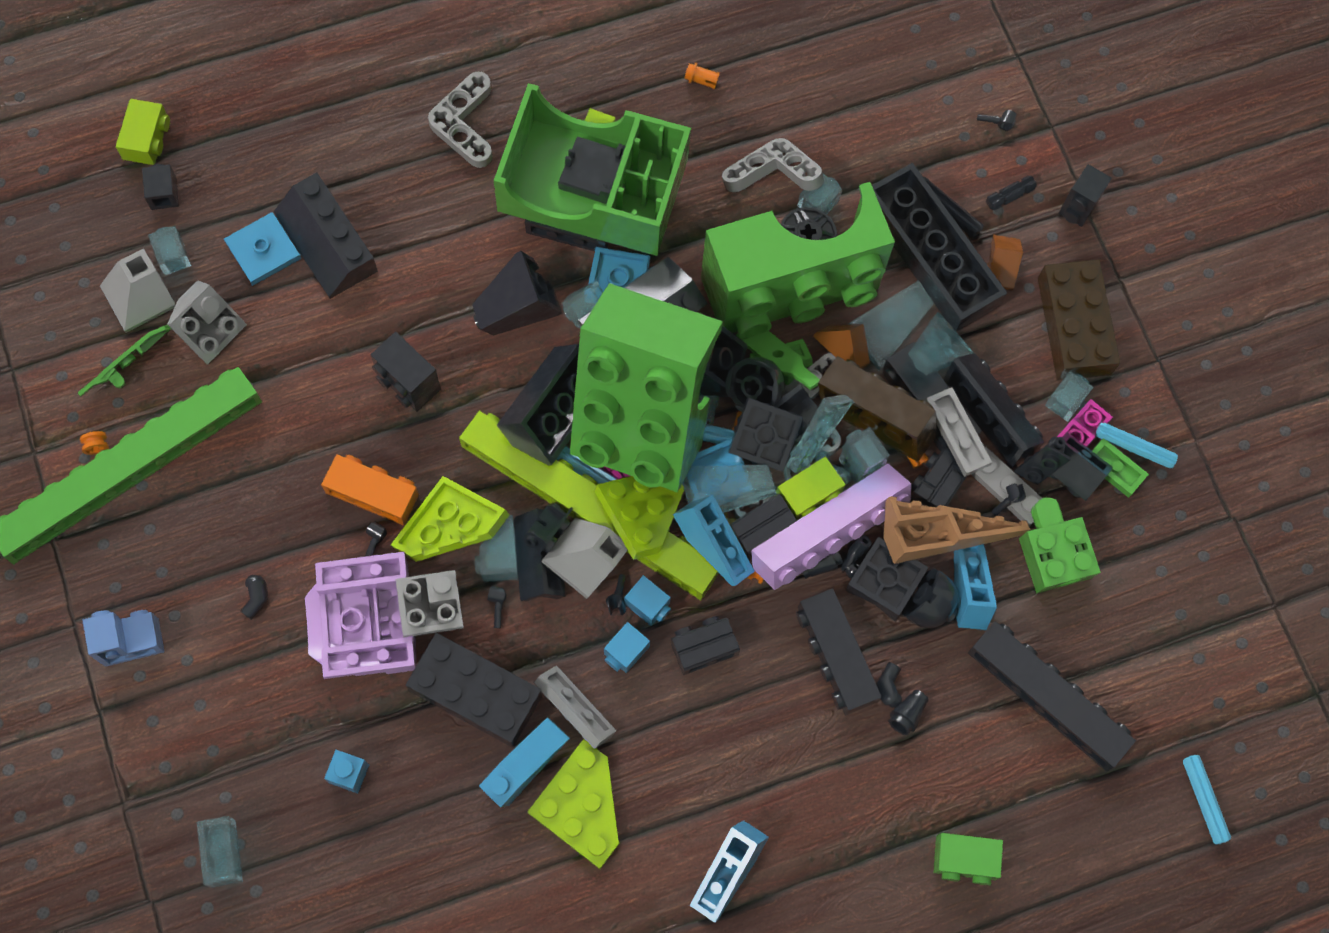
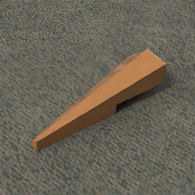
(925, 531)

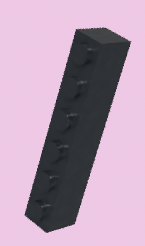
(1052, 696)

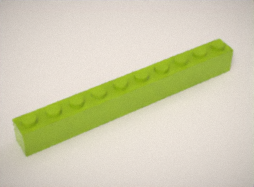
(561, 485)

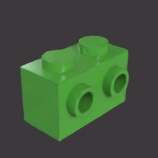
(968, 857)

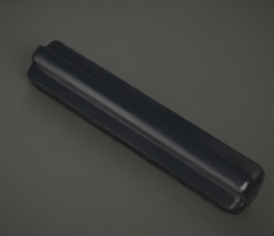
(959, 214)

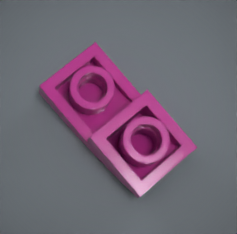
(1086, 422)

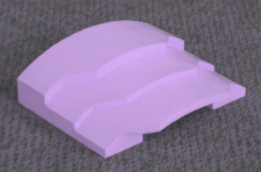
(357, 617)

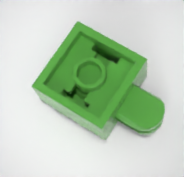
(1057, 549)

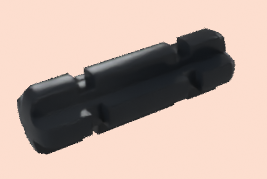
(1011, 192)

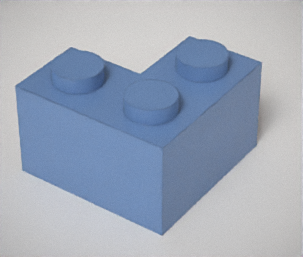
(122, 640)

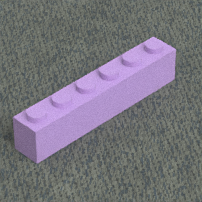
(829, 527)

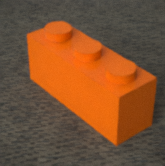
(370, 488)

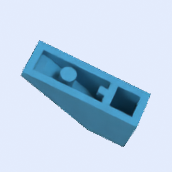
(714, 539)
(975, 588)
(524, 763)
(729, 869)

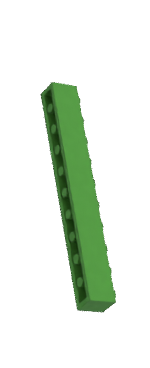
(125, 464)

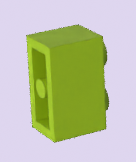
(142, 132)
(811, 488)

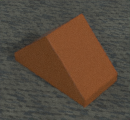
(1005, 259)
(846, 342)

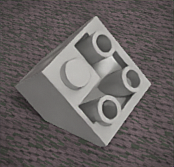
(136, 291)
(205, 321)
(585, 555)
(429, 603)

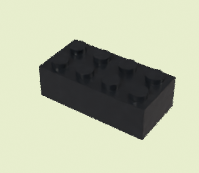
(474, 690)

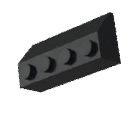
(324, 236)
(666, 283)
(993, 409)
(543, 411)

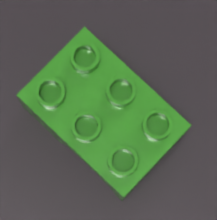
(641, 190)
(766, 273)
(641, 387)

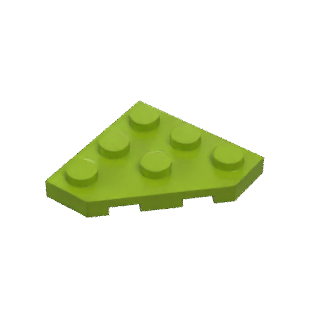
(639, 513)
(449, 521)
(581, 805)

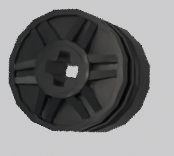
(810, 223)

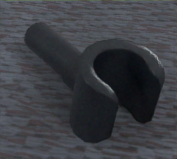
(1004, 122)
(1015, 495)
(377, 533)
(497, 596)
(616, 599)

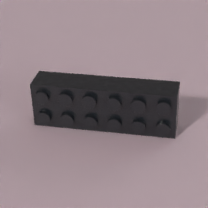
(937, 249)

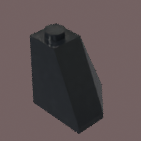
(515, 298)

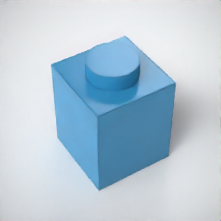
(648, 601)
(626, 648)
(346, 771)

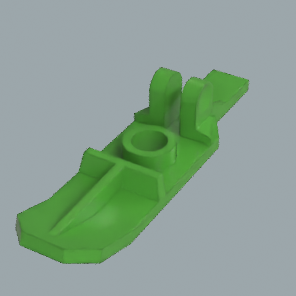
(790, 362)
(110, 373)

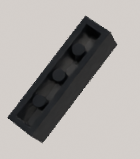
(901, 372)
(838, 651)

